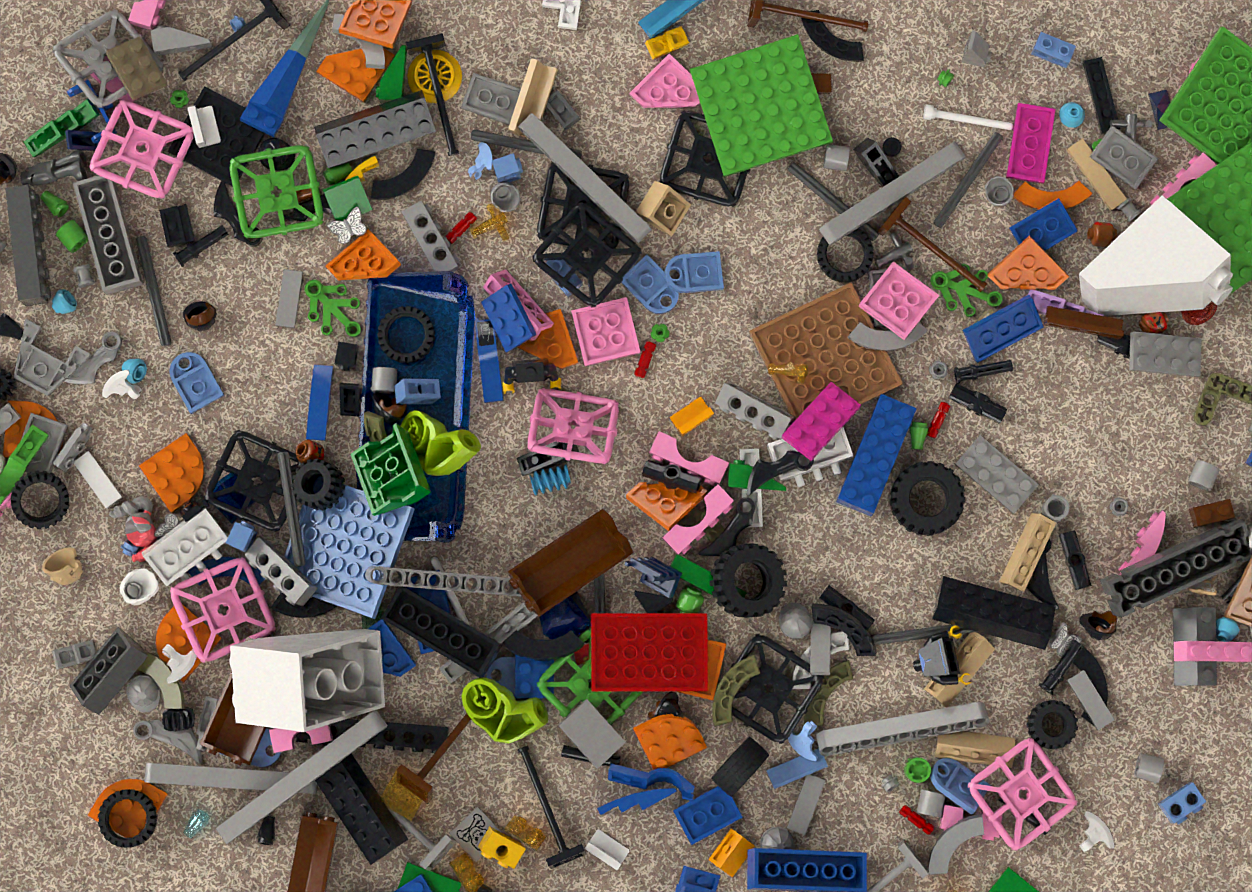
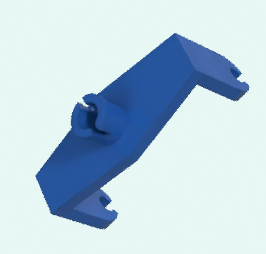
(76, 90)

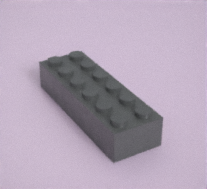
(27, 245)

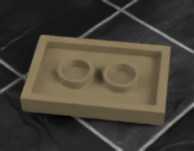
(136, 68)

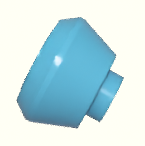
(1072, 114)
(63, 302)
(137, 370)
(1226, 629)

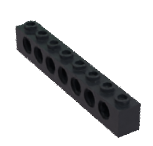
(400, 729)

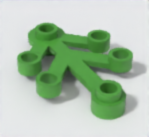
(962, 289)
(330, 306)

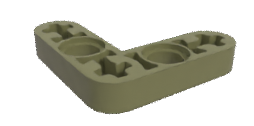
(1216, 392)

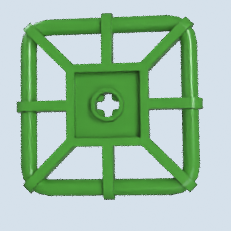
(269, 202)
(579, 686)

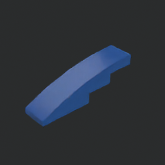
(319, 402)
(644, 799)

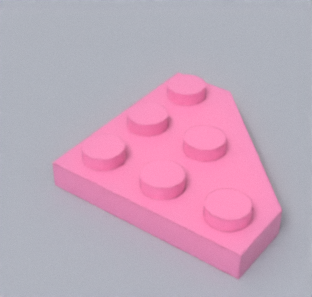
(666, 87)

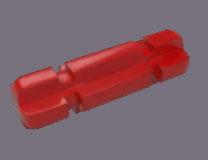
(461, 227)
(645, 359)
(938, 420)
(916, 819)

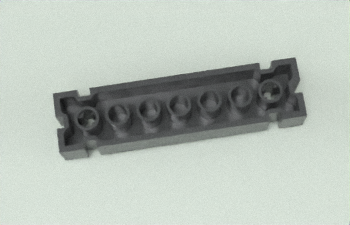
(1177, 568)

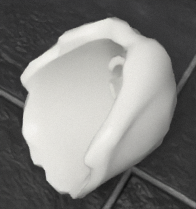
(138, 586)

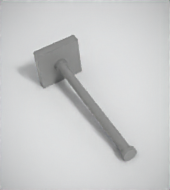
(436, 851)
(910, 860)

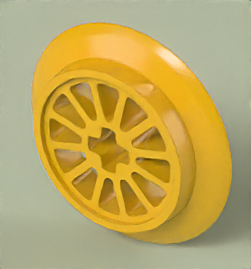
(454, 81)

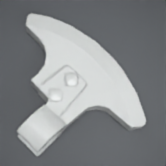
(118, 384)
(178, 663)
(1096, 832)

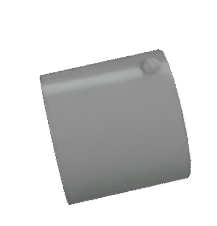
(836, 157)
(384, 380)
(1203, 475)
(1055, 508)
(1149, 768)
(931, 803)

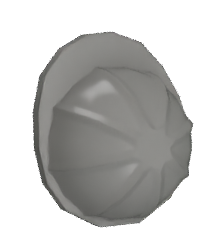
(795, 621)
(143, 693)
(776, 839)

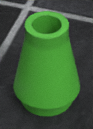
(337, 173)
(56, 205)
(918, 434)

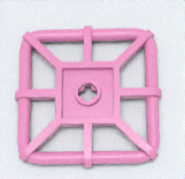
(153, 144)
(564, 433)
(210, 604)
(1010, 793)

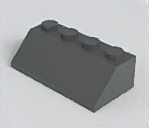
(1194, 625)
(108, 671)

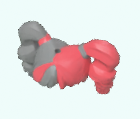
(138, 525)

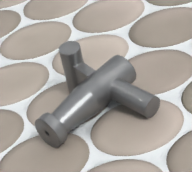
(1131, 124)
(899, 252)

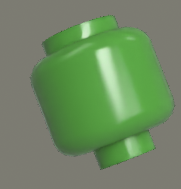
(690, 600)

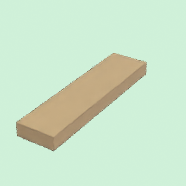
(1096, 175)

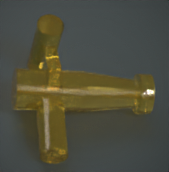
(491, 224)
(790, 369)

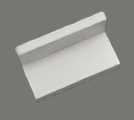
(204, 126)
(607, 849)

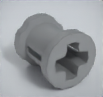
(1129, 209)
(83, 275)

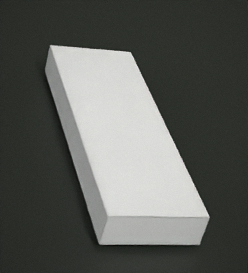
(97, 480)

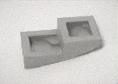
(73, 654)

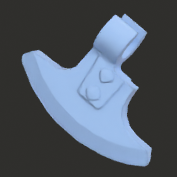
(483, 160)
(803, 741)

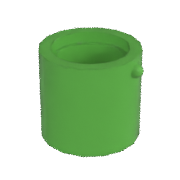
(72, 236)
(917, 770)

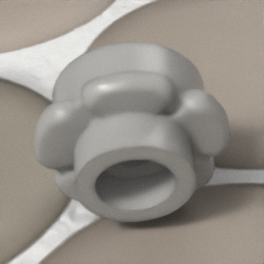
(943, 370)
(1124, 506)
(890, 783)

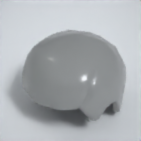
(1004, 188)
(505, 196)

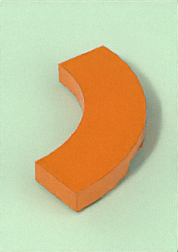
(1038, 199)

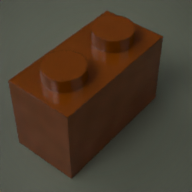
(1211, 513)

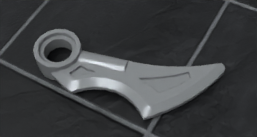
(86, 373)
(184, 739)

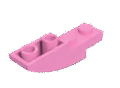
(1148, 539)

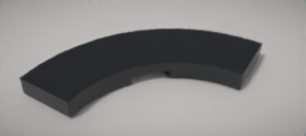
(831, 44)
(407, 179)
(312, 608)
(848, 624)
(543, 649)
(1088, 663)

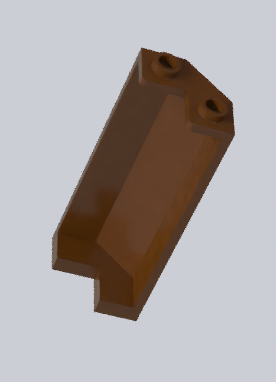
(570, 562)
(228, 737)
(313, 853)

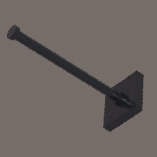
(269, 11)
(426, 46)
(565, 854)

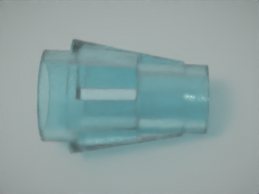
(196, 823)

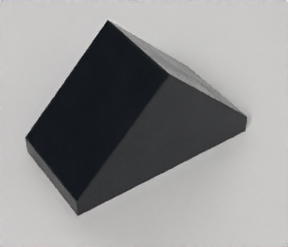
(349, 399)
(652, 602)

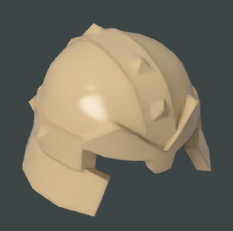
(63, 566)

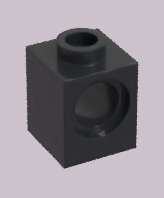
(346, 356)

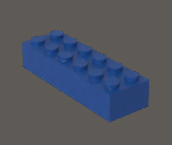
(876, 455)
(806, 870)

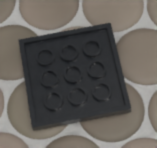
(235, 136)

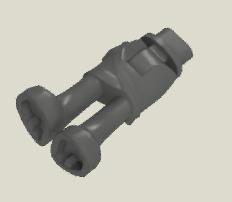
(49, 171)

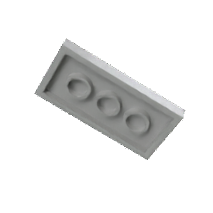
(1165, 354)
(996, 474)

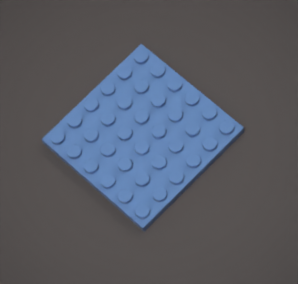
(344, 544)

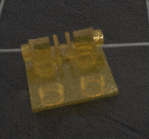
(400, 799)
(525, 833)
(466, 873)

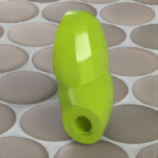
(436, 448)
(499, 713)

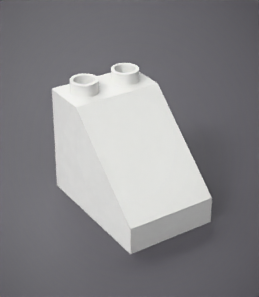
(1157, 267)
(307, 679)

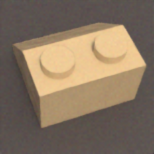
(663, 208)

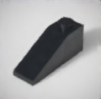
(876, 161)
(536, 462)

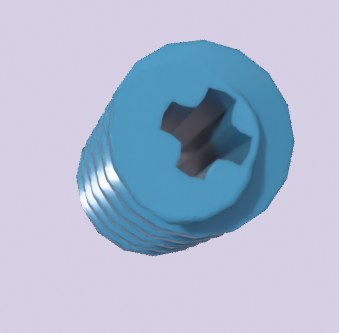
(549, 480)

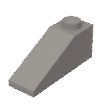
(171, 40)
(976, 51)

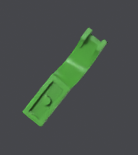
(20, 460)

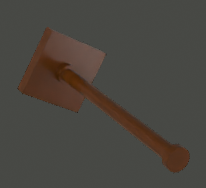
(758, 6)
(896, 219)
(416, 783)

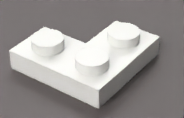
(568, 12)

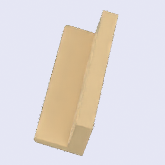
(533, 94)
(1028, 551)
(970, 657)
(973, 747)

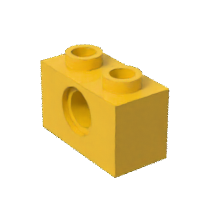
(494, 839)

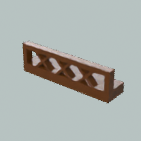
(1083, 322)

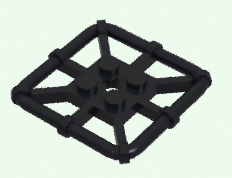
(697, 165)
(574, 196)
(587, 266)
(245, 485)
(782, 687)

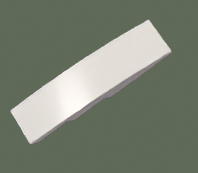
(751, 457)

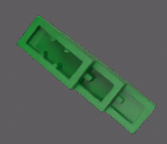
(54, 131)
(696, 575)

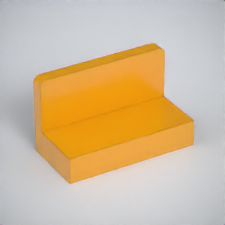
(691, 416)
(731, 852)

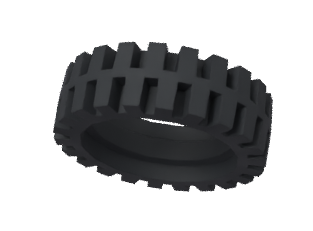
(853, 275)
(390, 318)
(45, 521)
(151, 818)

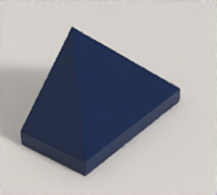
(1159, 103)
(80, 140)

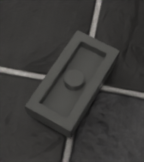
(562, 110)

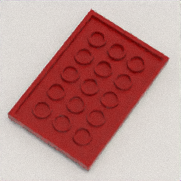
(649, 652)

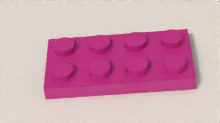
(1030, 143)
(821, 421)

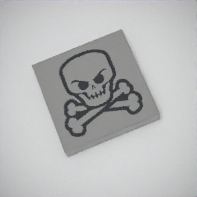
(471, 831)

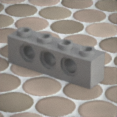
(412, 216)
(748, 400)
(302, 588)

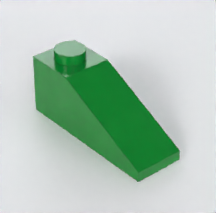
(393, 80)
(739, 476)

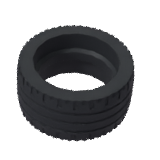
(740, 766)

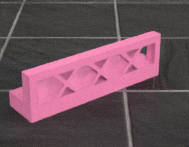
(495, 283)

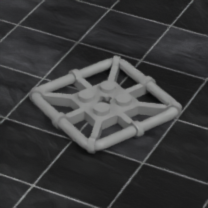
(95, 55)

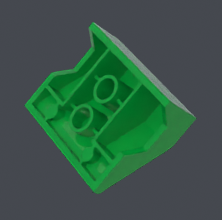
(390, 472)

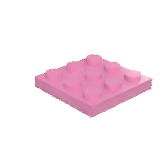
(898, 300)
(605, 331)

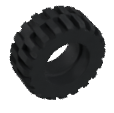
(953, 498)
(771, 573)

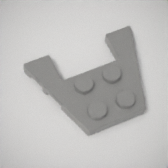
(41, 369)

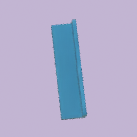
(666, 15)

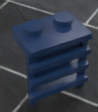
(656, 574)

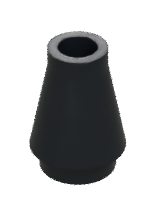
(267, 831)

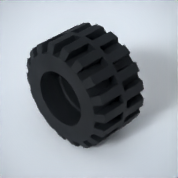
(331, 487)
(1069, 724)

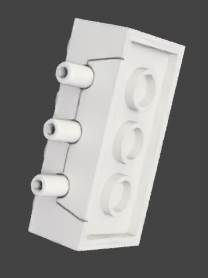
(834, 452)
(185, 547)

